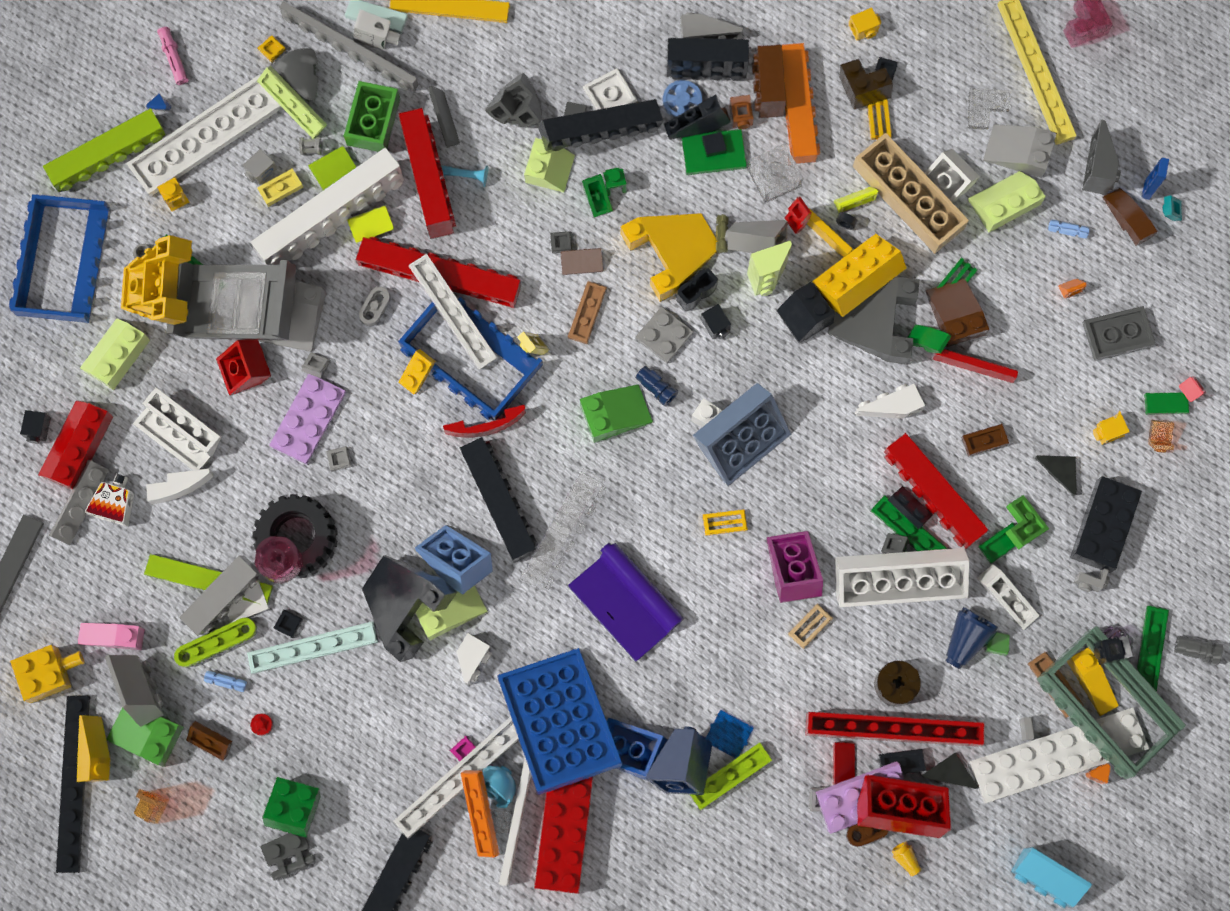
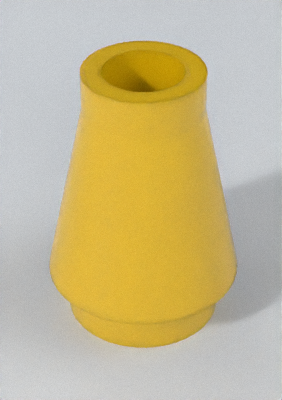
(906, 858)

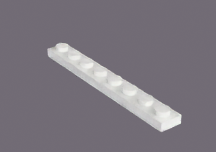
(451, 783)

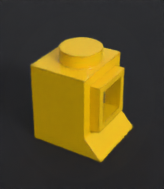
(173, 194)
(1111, 429)

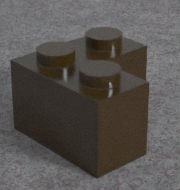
(864, 88)

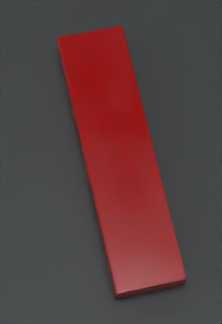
(976, 365)

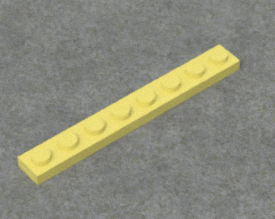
(1036, 70)

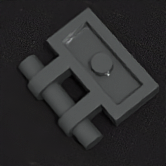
(283, 848)

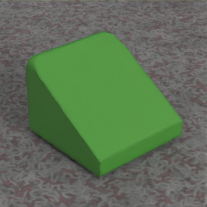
(998, 644)

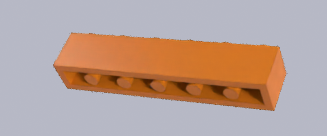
(798, 104)

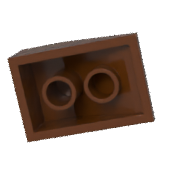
(957, 312)

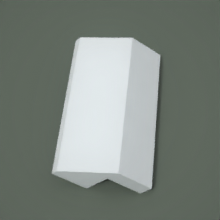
(177, 430)

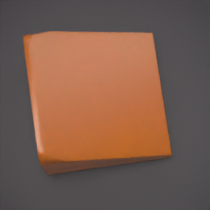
(1072, 287)

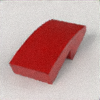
(798, 215)

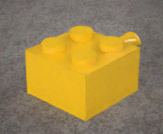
(44, 672)

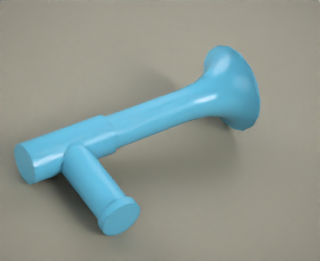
(480, 175)

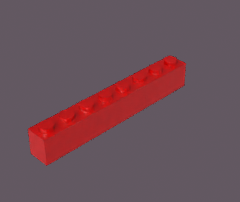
(459, 277)
(894, 729)

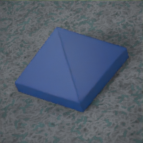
(159, 103)

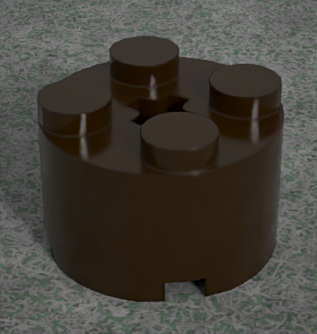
(907, 676)

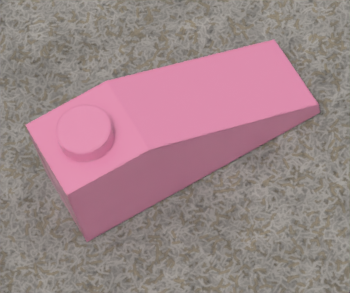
(111, 636)

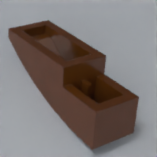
(1130, 216)

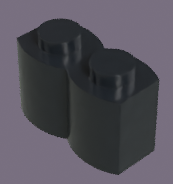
(701, 287)

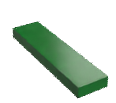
(918, 539)
(1152, 644)

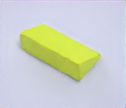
(856, 199)
(370, 224)

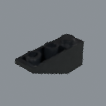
(700, 119)

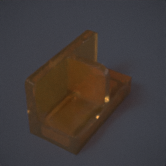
(150, 806)

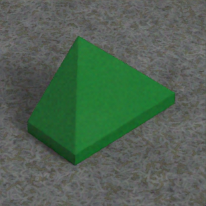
(597, 195)

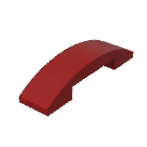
(512, 416)

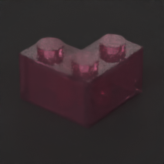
(1091, 22)

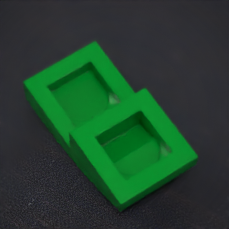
(929, 338)

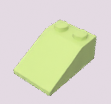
(460, 610)

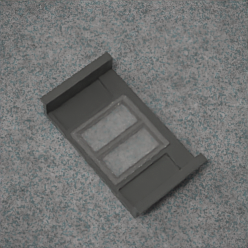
(236, 301)

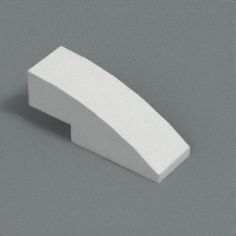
(177, 485)

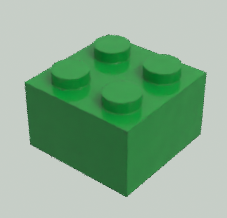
(291, 807)

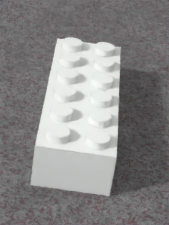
(902, 577)

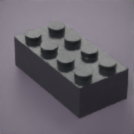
(707, 58)
(1106, 524)

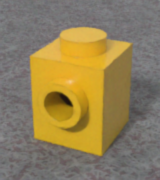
(865, 24)

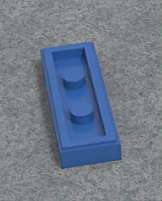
(1155, 178)

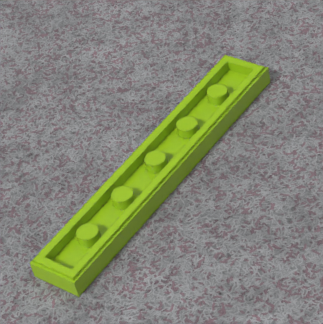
(189, 574)

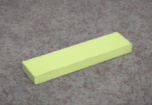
(291, 102)

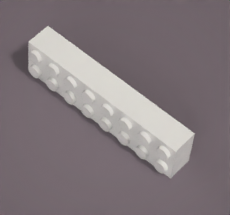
(329, 209)

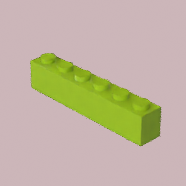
(104, 150)

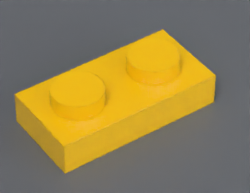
(417, 371)

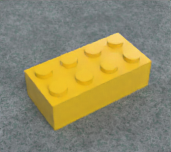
(860, 274)

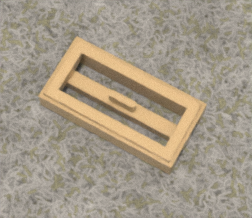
(797, 639)

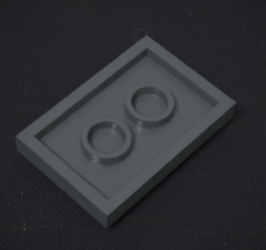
(1119, 333)

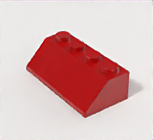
(76, 444)
(904, 806)

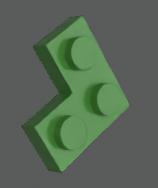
(1029, 522)

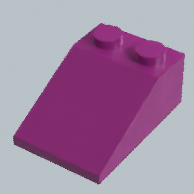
(794, 567)

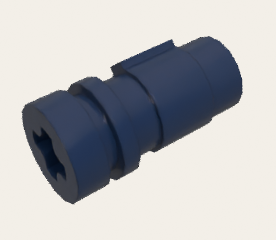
(654, 383)

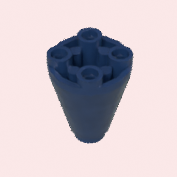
(968, 637)

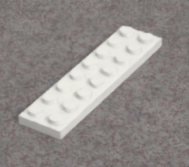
(203, 136)
(1053, 757)

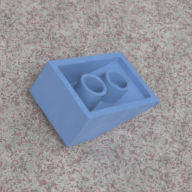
(456, 558)

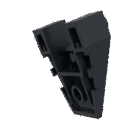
(394, 597)

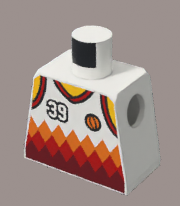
(112, 502)

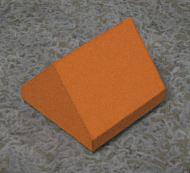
(1099, 774)

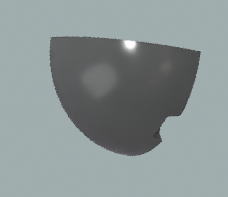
(299, 71)
(516, 103)

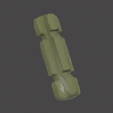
(721, 228)

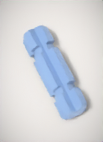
(1068, 229)
(225, 681)

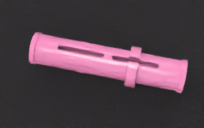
(170, 48)

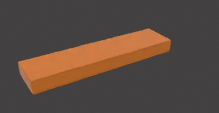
(480, 813)

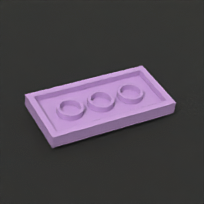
(307, 418)
(840, 800)

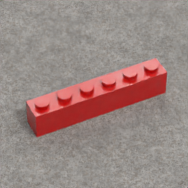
(935, 490)

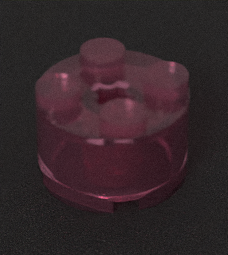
(269, 567)

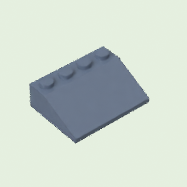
(742, 433)

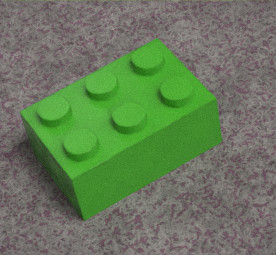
(372, 116)

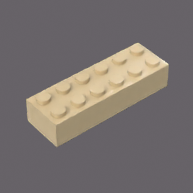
(910, 193)

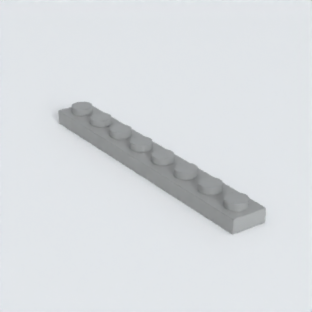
(354, 50)

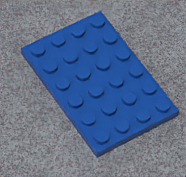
(559, 721)

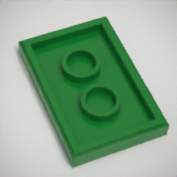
(698, 163)

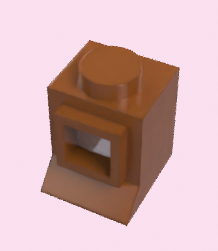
(741, 111)

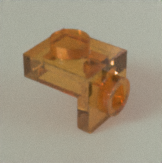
(1161, 435)

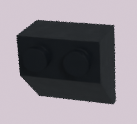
(806, 312)

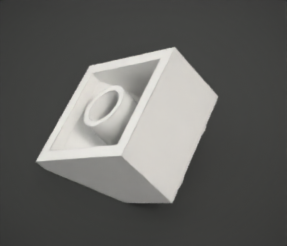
(952, 175)

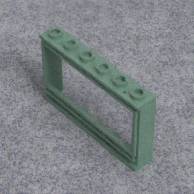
(1093, 732)

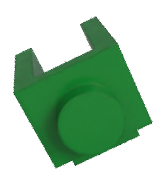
(614, 178)

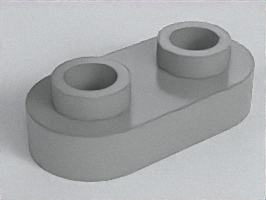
(373, 306)

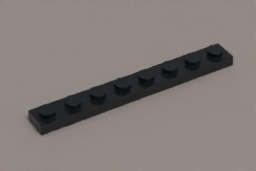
(71, 791)

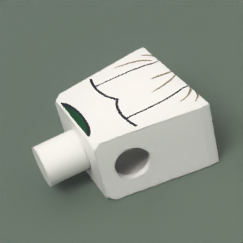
(374, 31)

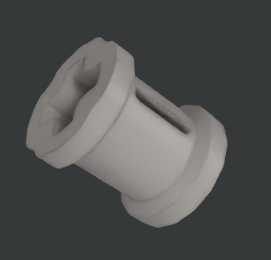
(310, 146)

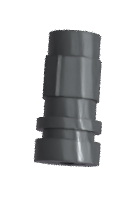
(1199, 649)

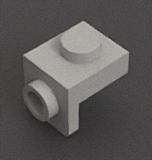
(1088, 583)

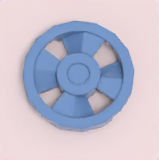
(682, 98)

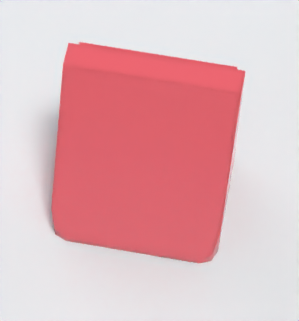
(1192, 388)

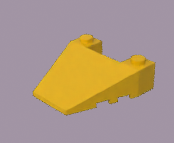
(680, 242)
(152, 281)

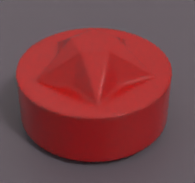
(261, 724)

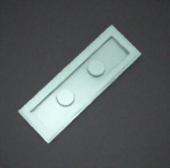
(396, 18)

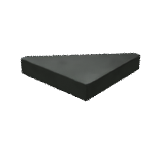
(1061, 469)
(951, 771)

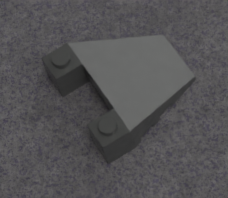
(872, 322)

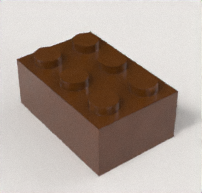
(769, 81)

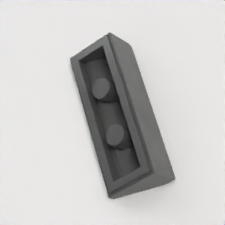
(444, 116)

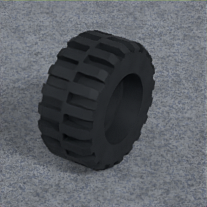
(306, 508)

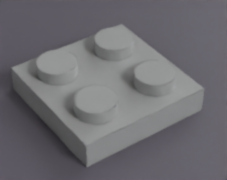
(664, 335)

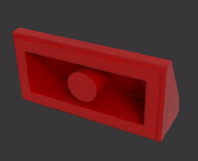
(843, 762)

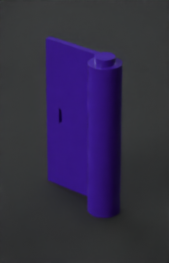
(622, 590)

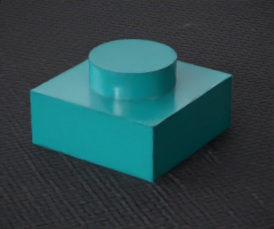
(1172, 208)

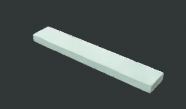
(312, 647)

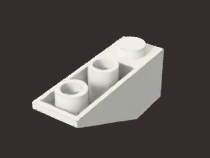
(898, 404)

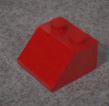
(243, 366)

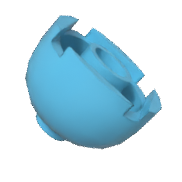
(499, 785)

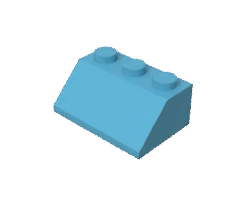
(1050, 878)

